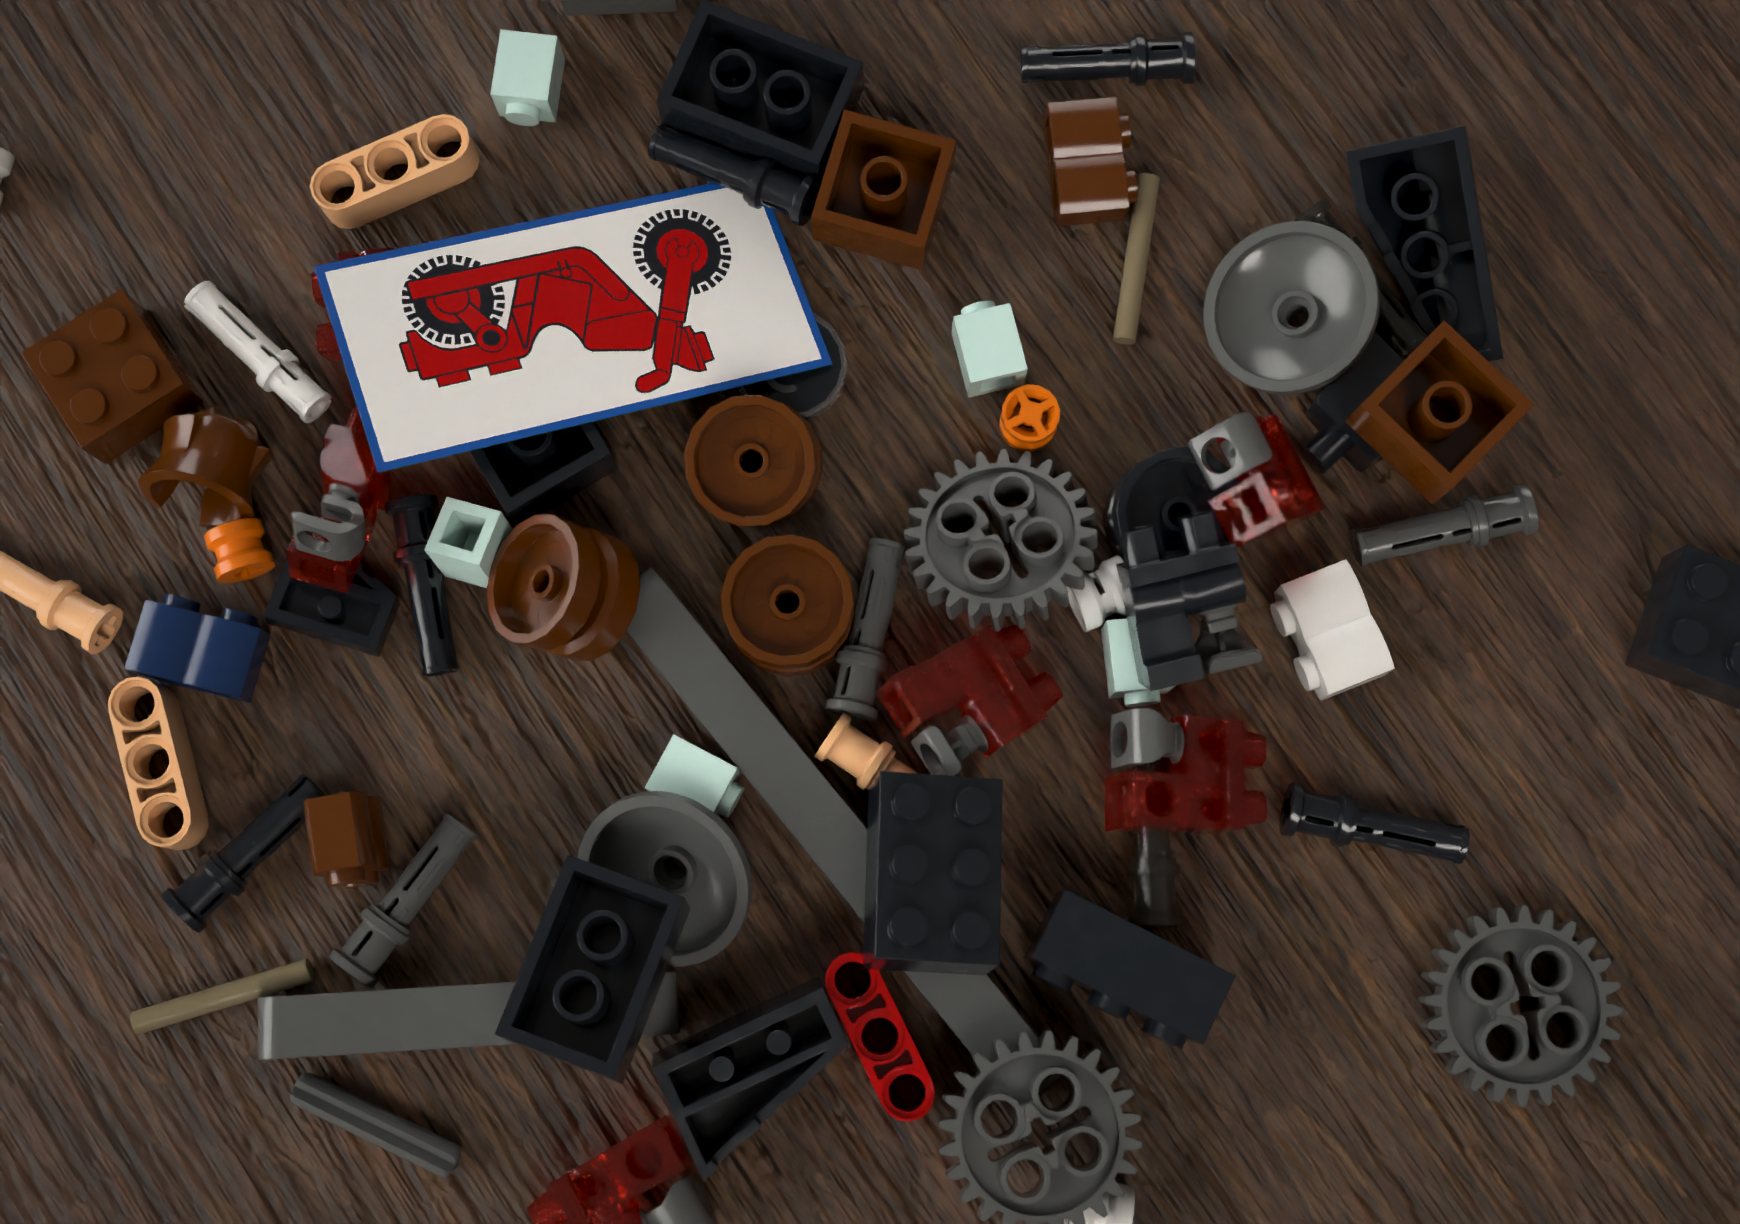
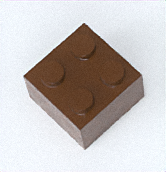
(883, 189)
(111, 377)
(1439, 413)

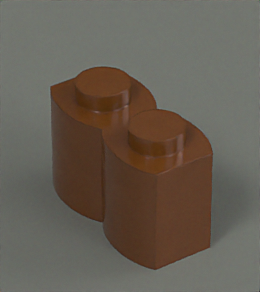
(1088, 161)
(347, 838)

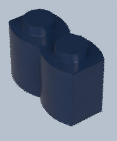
(198, 649)

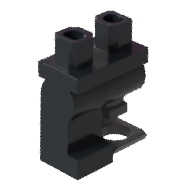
(1169, 587)

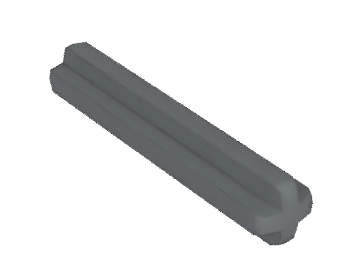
(376, 1124)

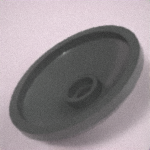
(1273, 279)
(643, 836)

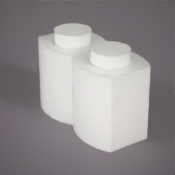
(1332, 630)

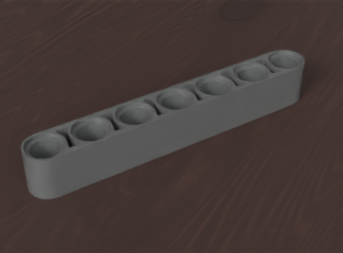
(406, 1019)

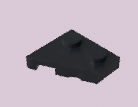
(349, 620)

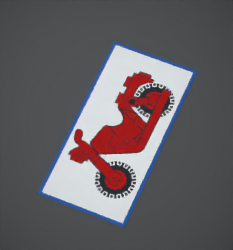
(566, 321)

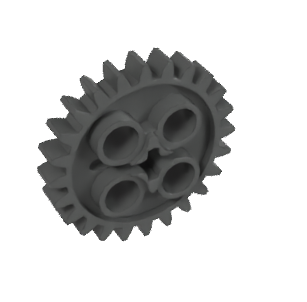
(1049, 515)
(1572, 991)
(1015, 1078)

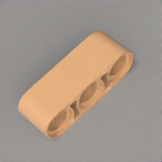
(367, 167)
(137, 745)

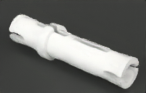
(275, 368)

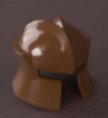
(211, 453)

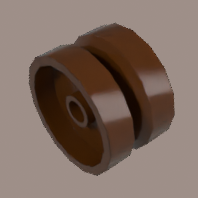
(717, 461)
(563, 588)
(752, 605)

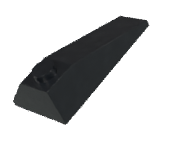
(1428, 225)

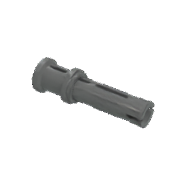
(1470, 522)
(863, 656)
(387, 923)

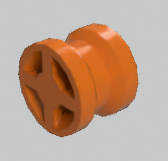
(1032, 407)
(239, 550)

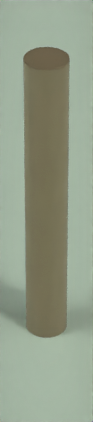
(1136, 260)
(221, 996)

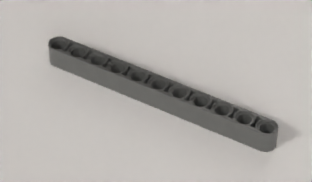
(800, 797)

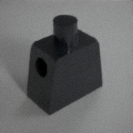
(1339, 401)

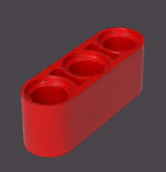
(886, 1066)

